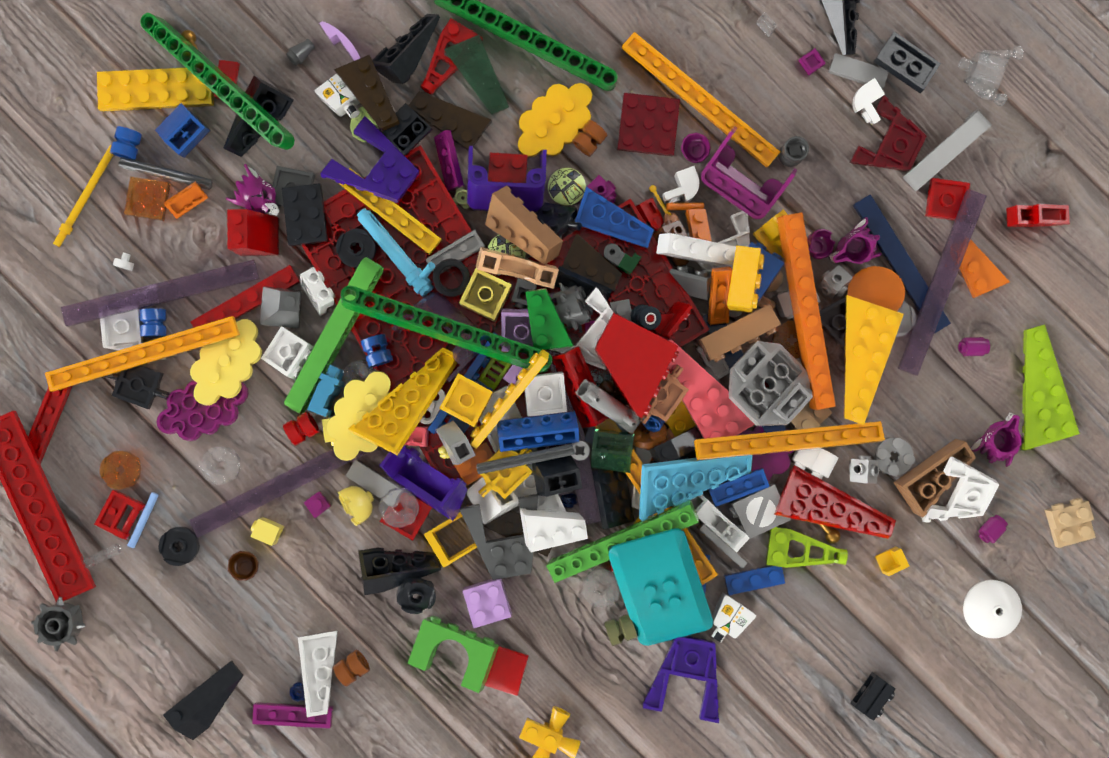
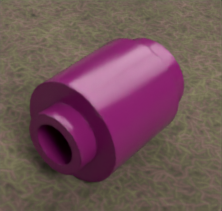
(974, 346)
(992, 529)

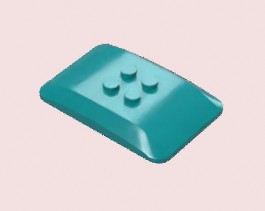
(661, 587)

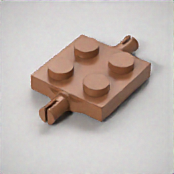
(668, 397)

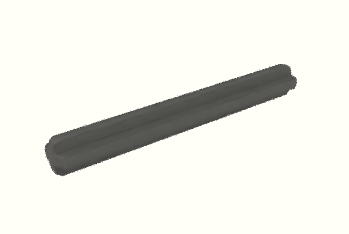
(164, 173)
(525, 459)

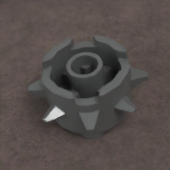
(572, 307)
(58, 624)

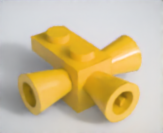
(550, 735)

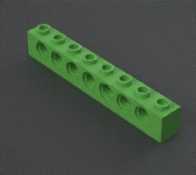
(598, 550)

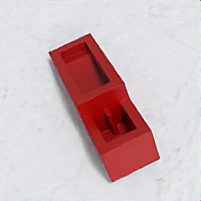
(1037, 215)

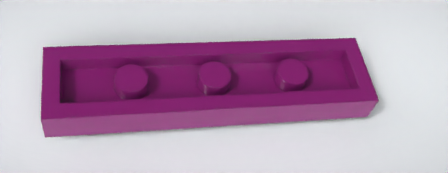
(289, 716)

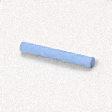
(142, 520)

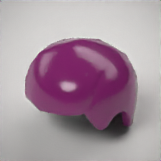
(696, 147)
(820, 243)

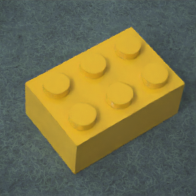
(745, 279)

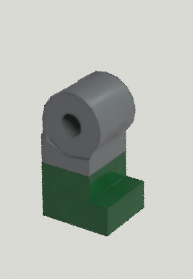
(620, 259)

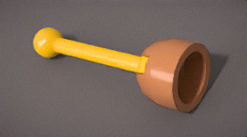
(668, 215)

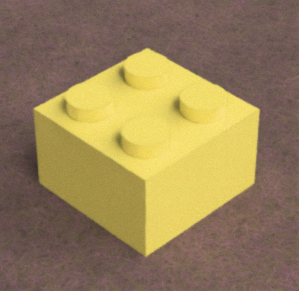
(485, 294)

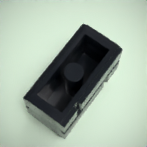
(873, 696)

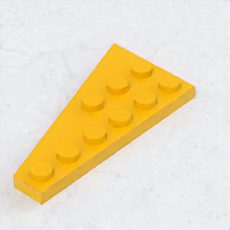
(867, 348)
(405, 406)

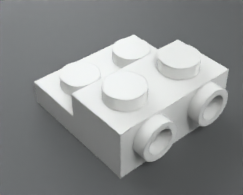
(316, 291)
(287, 353)

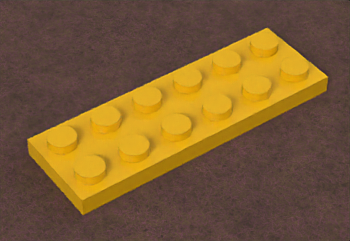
(151, 89)

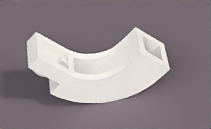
(719, 523)

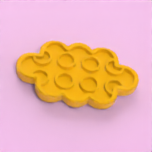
(554, 119)

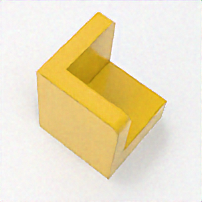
(892, 561)

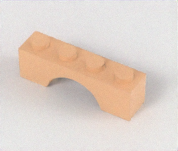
(511, 265)

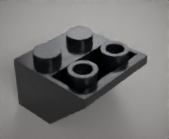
(409, 131)
(556, 476)

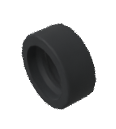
(436, 277)

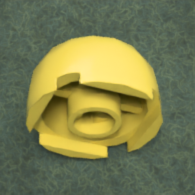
(356, 503)

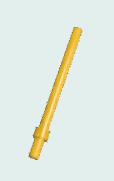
(66, 228)

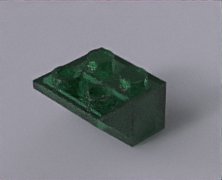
(612, 450)

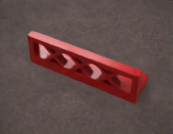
(577, 372)

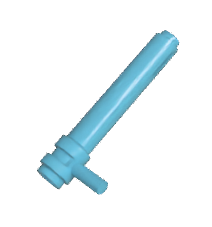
(414, 275)

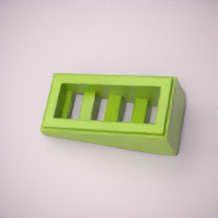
(487, 381)

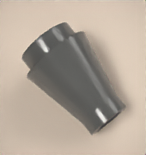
(299, 52)

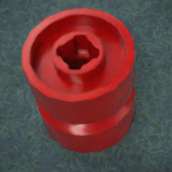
(299, 429)

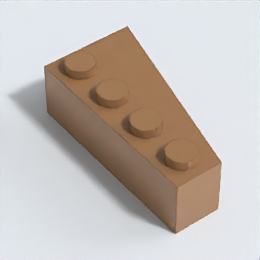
(521, 227)
(739, 332)
(927, 481)

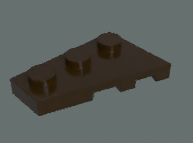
(591, 264)

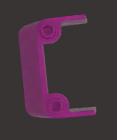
(737, 187)

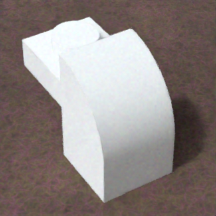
(864, 97)
(688, 185)

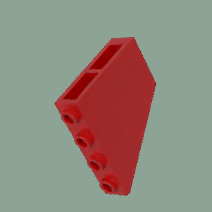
(635, 361)

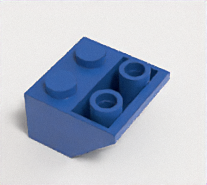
(182, 130)

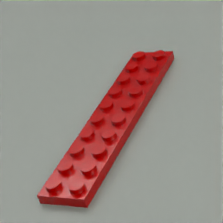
(40, 512)

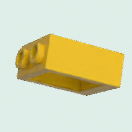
(438, 548)

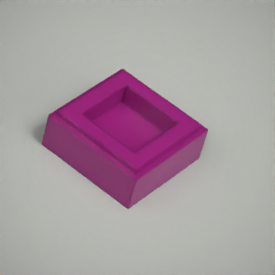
(812, 61)

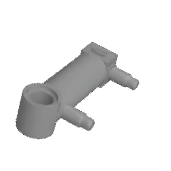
(608, 406)

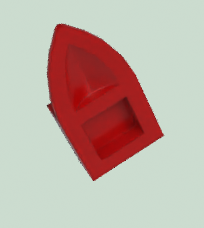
(650, 213)

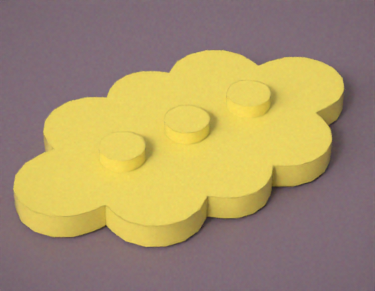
(226, 365)
(358, 400)

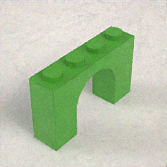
(480, 651)

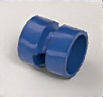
(125, 143)
(152, 323)
(378, 357)

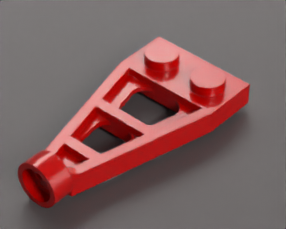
(454, 33)

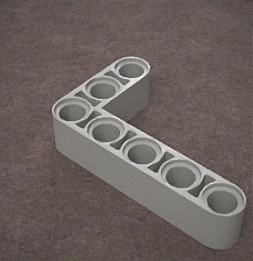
(947, 150)

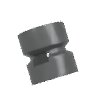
(793, 151)

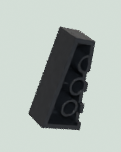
(834, 321)

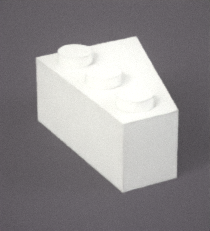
(551, 529)

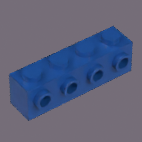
(538, 431)

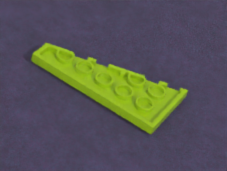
(1045, 399)

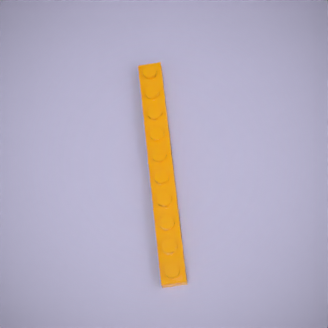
(700, 99)
(142, 354)
(788, 440)
(703, 565)

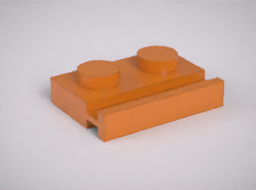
(468, 468)

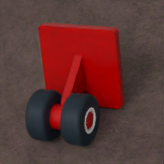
(661, 324)

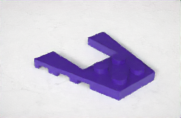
(389, 176)
(689, 659)

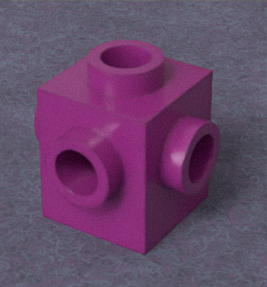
(603, 188)

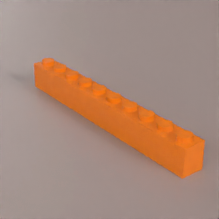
(806, 309)

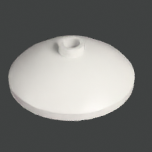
(981, 608)

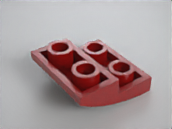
(507, 671)

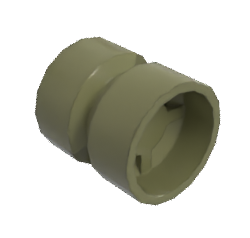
(620, 629)

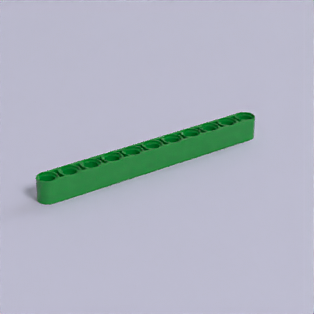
(530, 44)
(217, 81)
(435, 331)

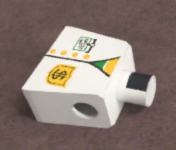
(338, 97)
(730, 618)

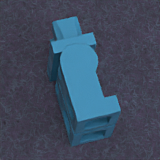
(326, 392)

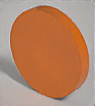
(878, 287)

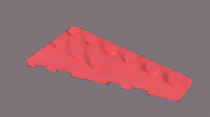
(708, 400)

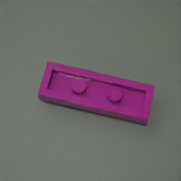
(448, 160)

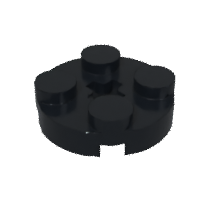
(350, 239)
(169, 551)
(416, 586)

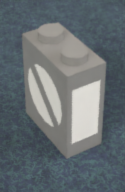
(757, 511)

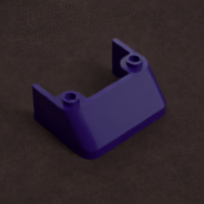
(480, 190)
(425, 482)

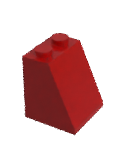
(252, 233)

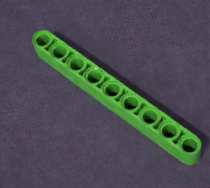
(331, 339)

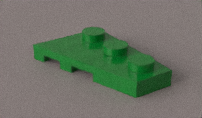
(545, 323)

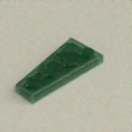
(477, 69)

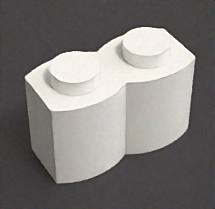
(817, 460)

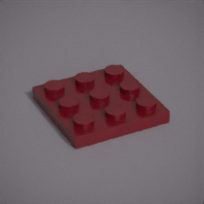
(648, 124)

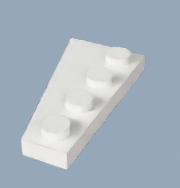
(317, 663)

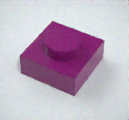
(317, 504)

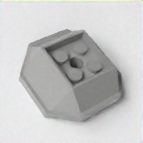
(787, 383)

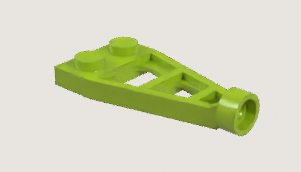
(779, 544)

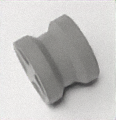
(579, 452)

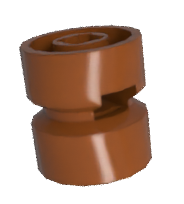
(589, 138)
(349, 669)

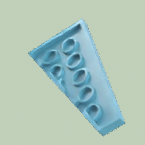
(682, 480)

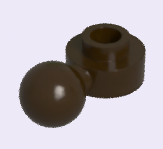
(609, 387)

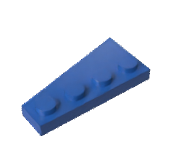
(606, 218)

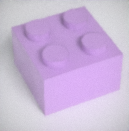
(516, 326)
(487, 602)

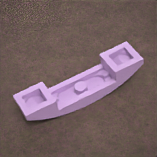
(336, 36)

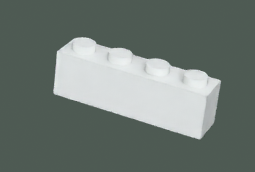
(696, 250)

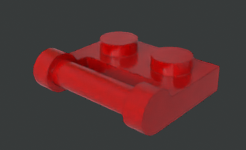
(113, 512)

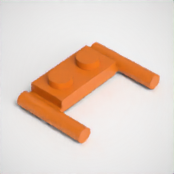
(696, 219)

